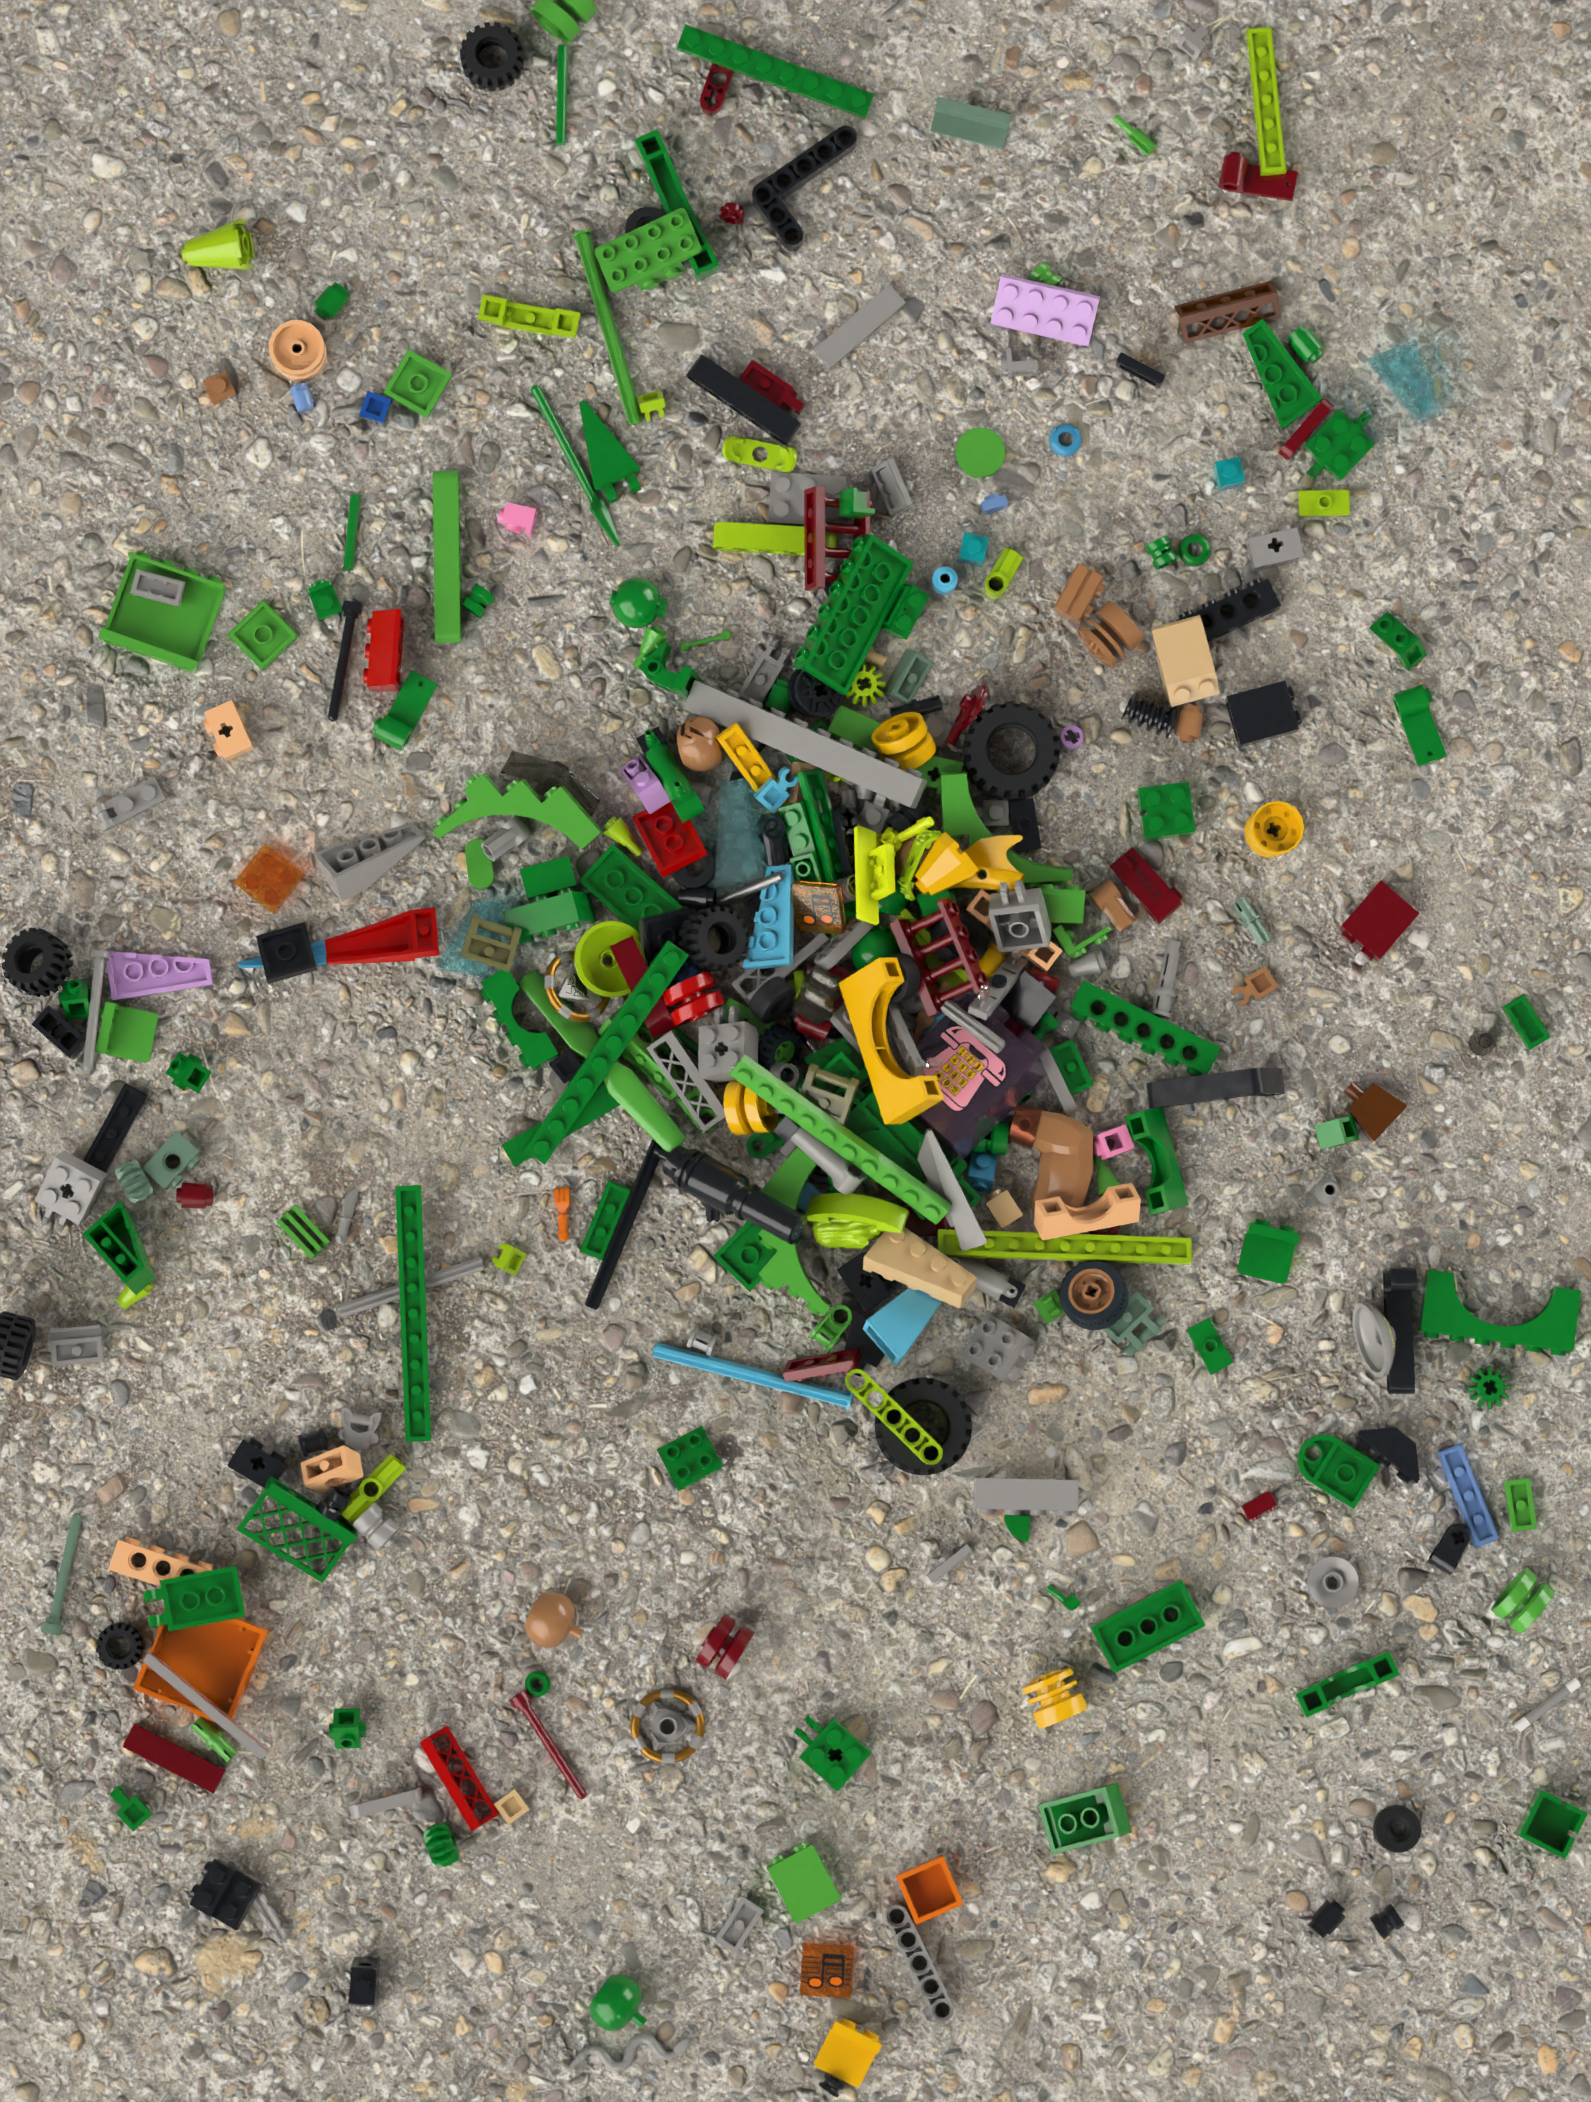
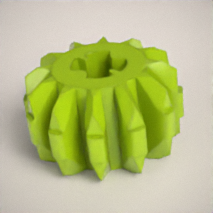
(867, 693)

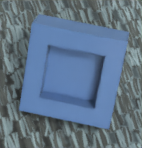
(993, 503)

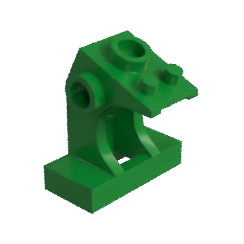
(654, 668)

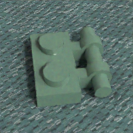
(1136, 1312)

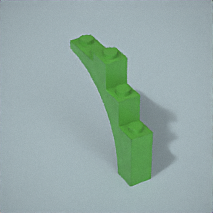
(487, 799)
(961, 819)
(786, 1264)

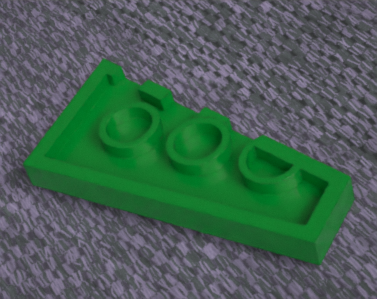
(1281, 376)

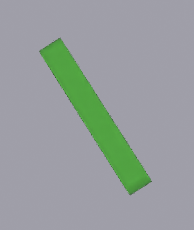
(447, 556)

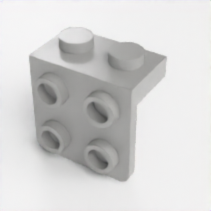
(999, 1349)

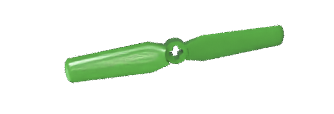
(620, 1080)

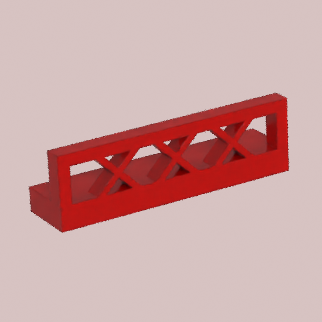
(450, 1782)

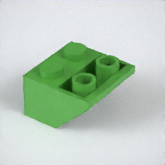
(1064, 905)

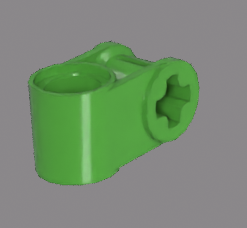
(695, 1093)
(831, 1328)

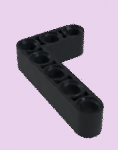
(797, 180)
(1216, 1087)
(1397, 1294)

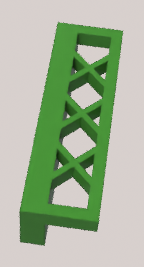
(641, 1059)

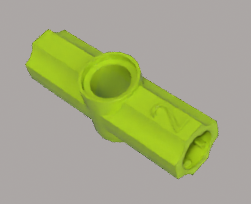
(384, 1477)

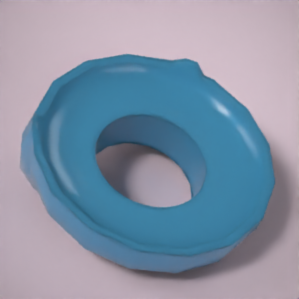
(1057, 447)

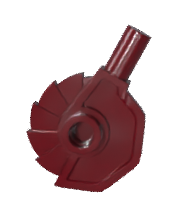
(971, 707)

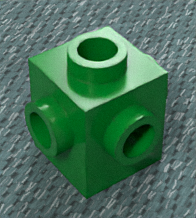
(75, 999)
(188, 1072)
(347, 1728)

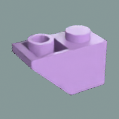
(645, 784)

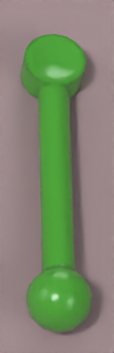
(725, 635)

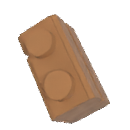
(1079, 593)

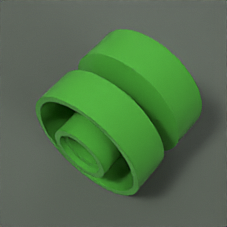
(558, 16)

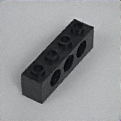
(1265, 604)

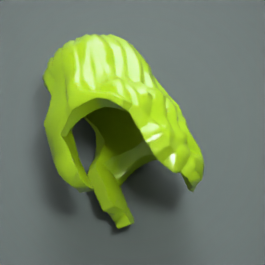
(845, 1233)

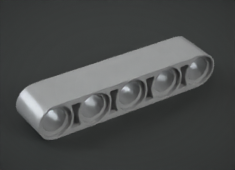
(925, 1973)

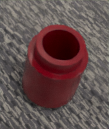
(195, 1195)

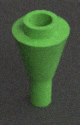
(650, 639)
(1104, 1176)

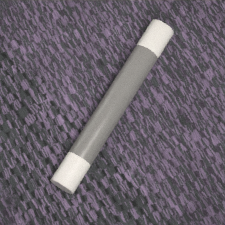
(1546, 1705)

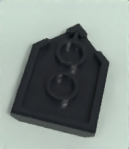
(658, 929)

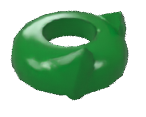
(1190, 560)

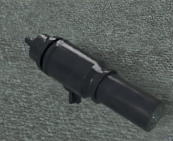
(730, 1193)

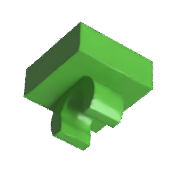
(1049, 1306)

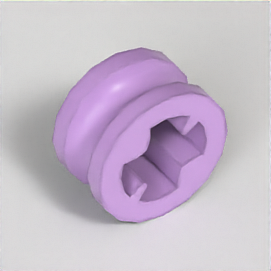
(1068, 744)

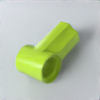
(1003, 572)

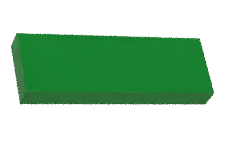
(605, 1220)

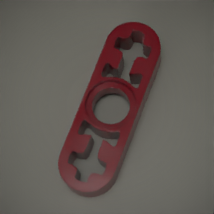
(719, 98)
(1306, 429)

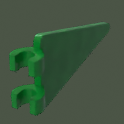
(607, 456)

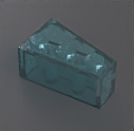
(1407, 380)
(451, 959)

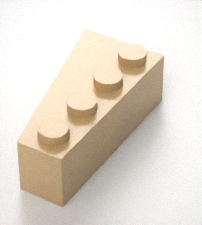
(920, 1267)

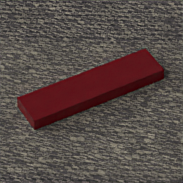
(174, 1758)

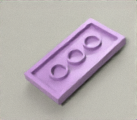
(1044, 310)

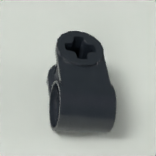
(1448, 1554)

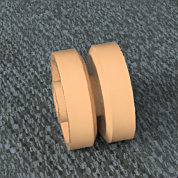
(299, 365)

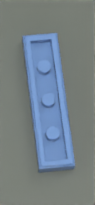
(1468, 1495)

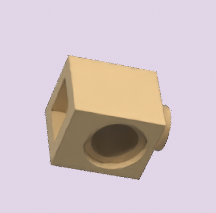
(1003, 1208)

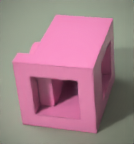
(518, 518)
(1120, 1139)

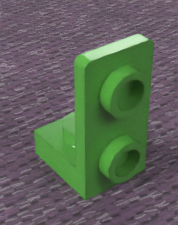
(1065, 940)

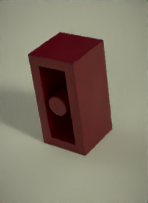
(1258, 1505)

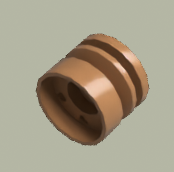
(1107, 637)

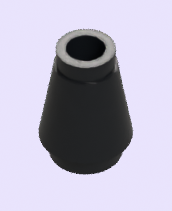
(700, 897)

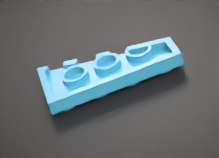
(774, 924)

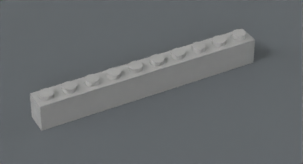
(805, 744)

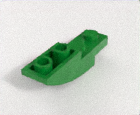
(800, 836)

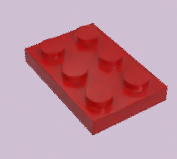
(668, 839)

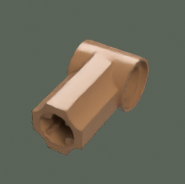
(1108, 900)

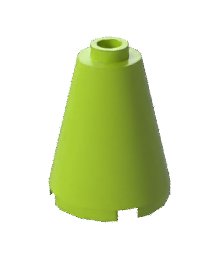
(221, 248)

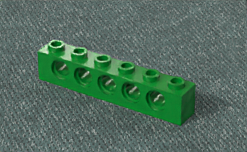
(1205, 1051)

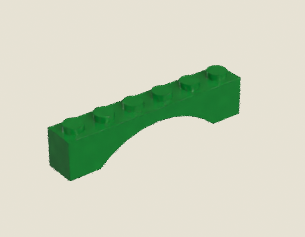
(672, 197)

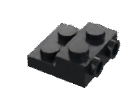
(224, 1893)

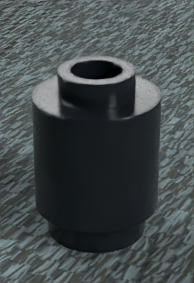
(1327, 1918)

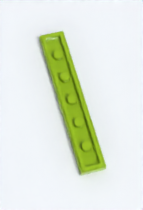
(1266, 101)

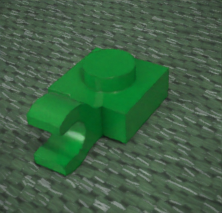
(132, 1810)

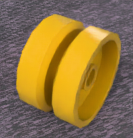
(904, 740)
(747, 1111)

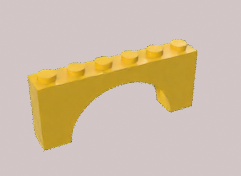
(867, 1000)

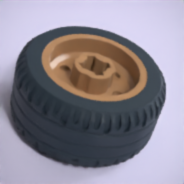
(1081, 1284)

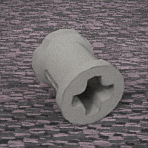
(710, 1339)

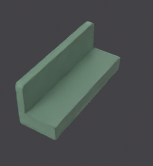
(970, 123)

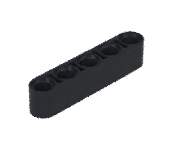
(743, 399)

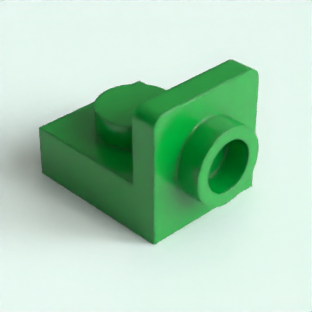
(324, 599)

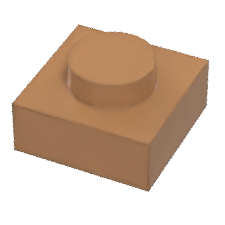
(219, 387)

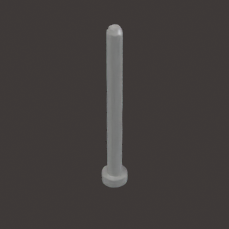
(100, 958)

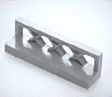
(798, 958)
(691, 1068)

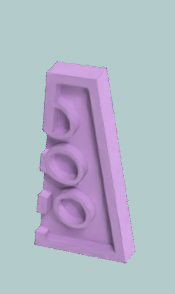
(145, 975)

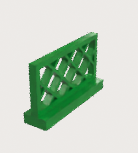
(303, 1508)

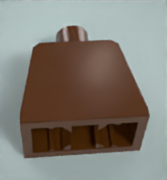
(1373, 1109)

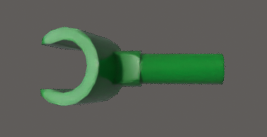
(1070, 1602)

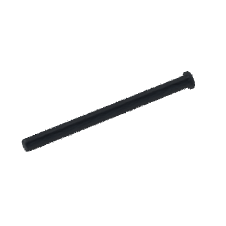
(623, 1227)

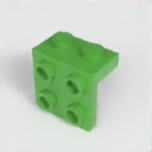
(126, 1032)

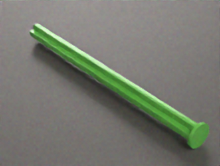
(608, 326)

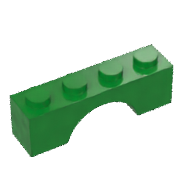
(535, 1047)
(1153, 1135)
(1346, 1683)

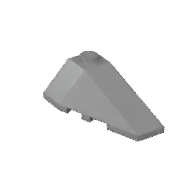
(359, 864)

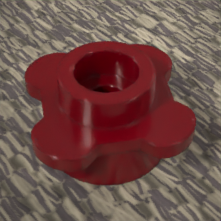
(732, 213)

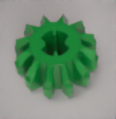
(1496, 1384)
(441, 1845)

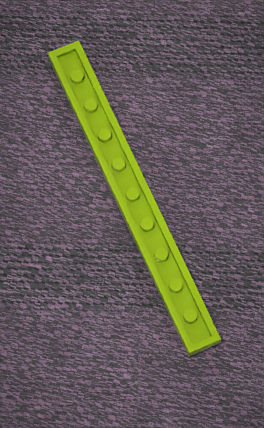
(1072, 1247)

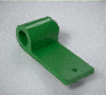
(405, 712)
(1414, 714)

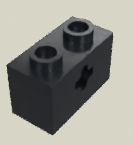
(60, 1032)
(865, 1296)
(243, 1462)

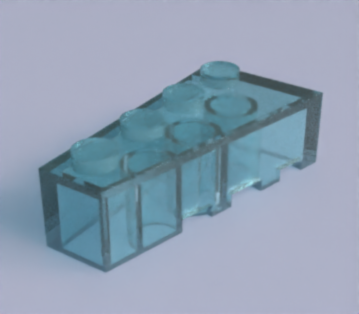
(737, 845)

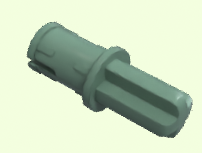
(1252, 921)

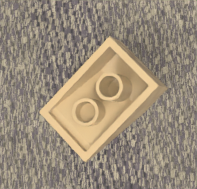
(1185, 661)

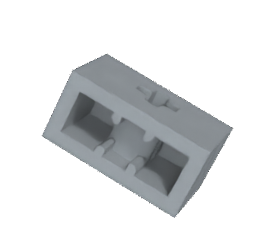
(1288, 552)

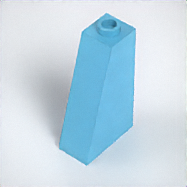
(901, 1323)

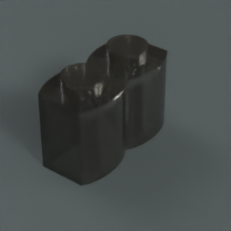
(817, 995)

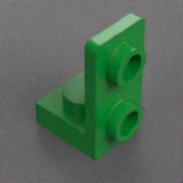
(1400, 640)

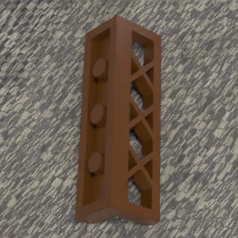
(1225, 304)

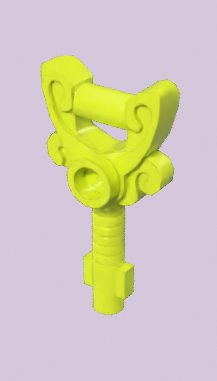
(896, 839)

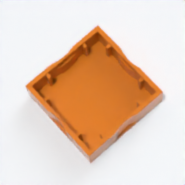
(211, 1658)

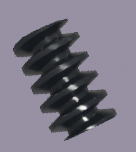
(1150, 714)

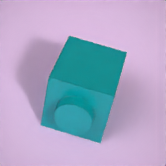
(1228, 474)
(973, 549)

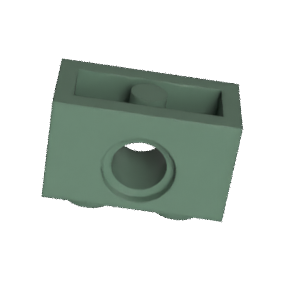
(158, 1166)

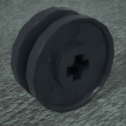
(804, 697)

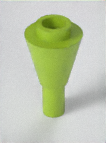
(619, 832)

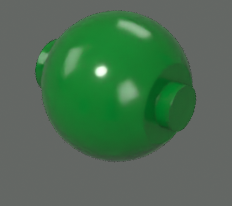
(637, 602)
(874, 945)

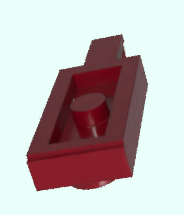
(771, 387)

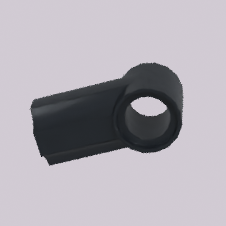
(774, 841)

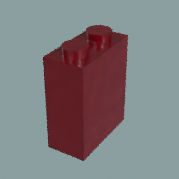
(1378, 921)

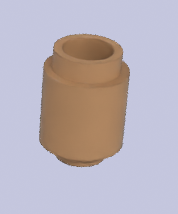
(1189, 723)

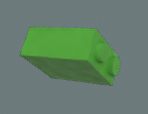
(803, 1881)

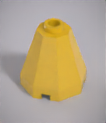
(944, 867)

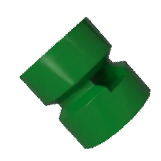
(997, 1142)

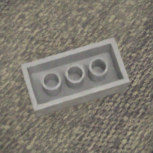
(1025, 1494)

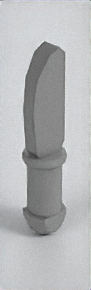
(346, 1215)

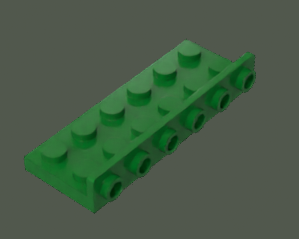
(853, 613)

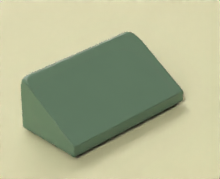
(907, 676)

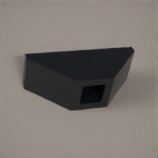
(1392, 1449)

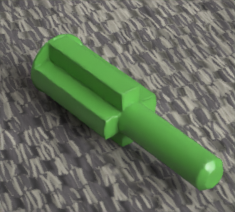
(1137, 137)

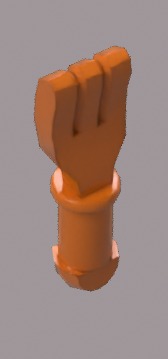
(562, 1203)

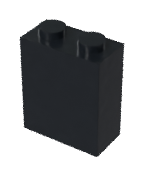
(1263, 713)

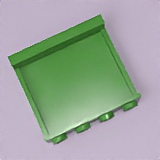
(160, 629)

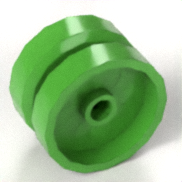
(1523, 1602)

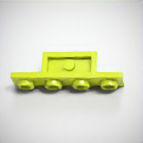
(872, 873)

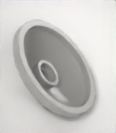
(1374, 1338)

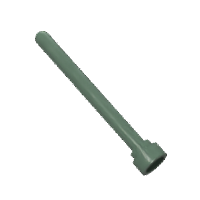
(53, 1624)

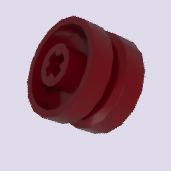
(724, 1646)

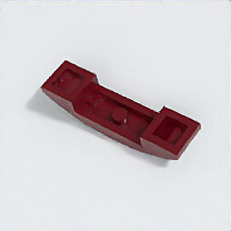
(633, 967)

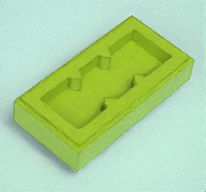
(1323, 503)

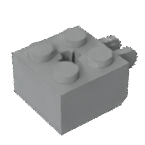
(1019, 918)
(724, 1045)
(71, 1203)

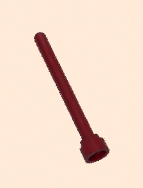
(522, 1703)

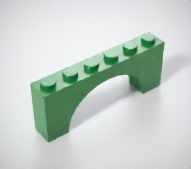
(1445, 1315)

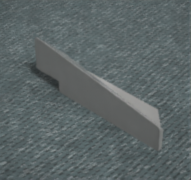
(946, 1185)

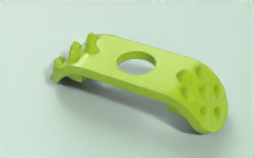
(741, 451)
(921, 842)

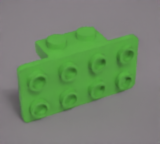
(649, 253)

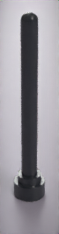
(351, 612)

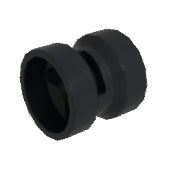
(333, 1503)
(1392, 1919)

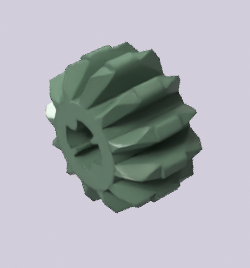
(134, 1181)

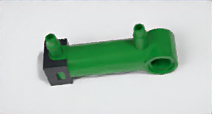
(670, 774)

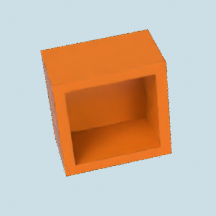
(929, 1889)

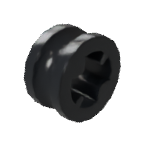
(831, 2085)

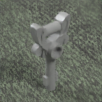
(359, 1439)

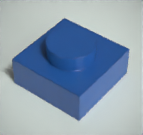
(375, 407)

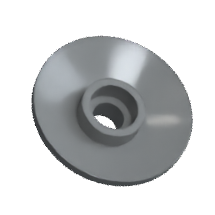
(1346, 1584)

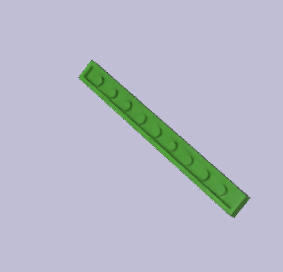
(840, 1139)

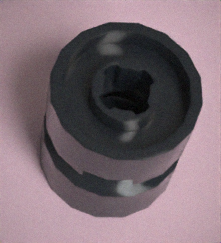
(906, 816)

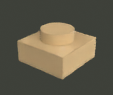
(511, 1806)

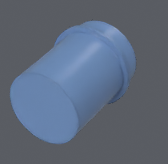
(302, 398)

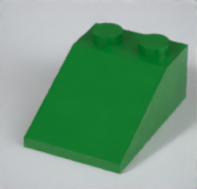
(1085, 1818)

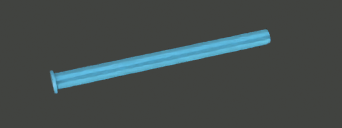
(752, 1375)

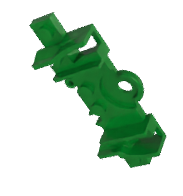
(895, 1141)

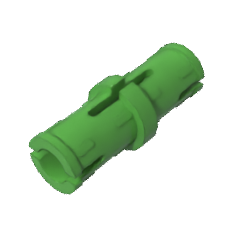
(214, 1739)

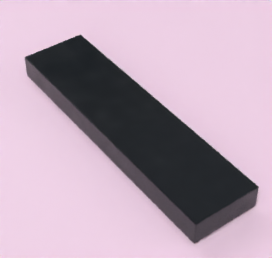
(115, 1128)

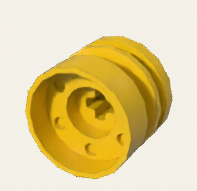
(1274, 815)
(1054, 1697)

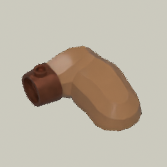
(1064, 1150)

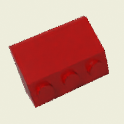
(384, 650)

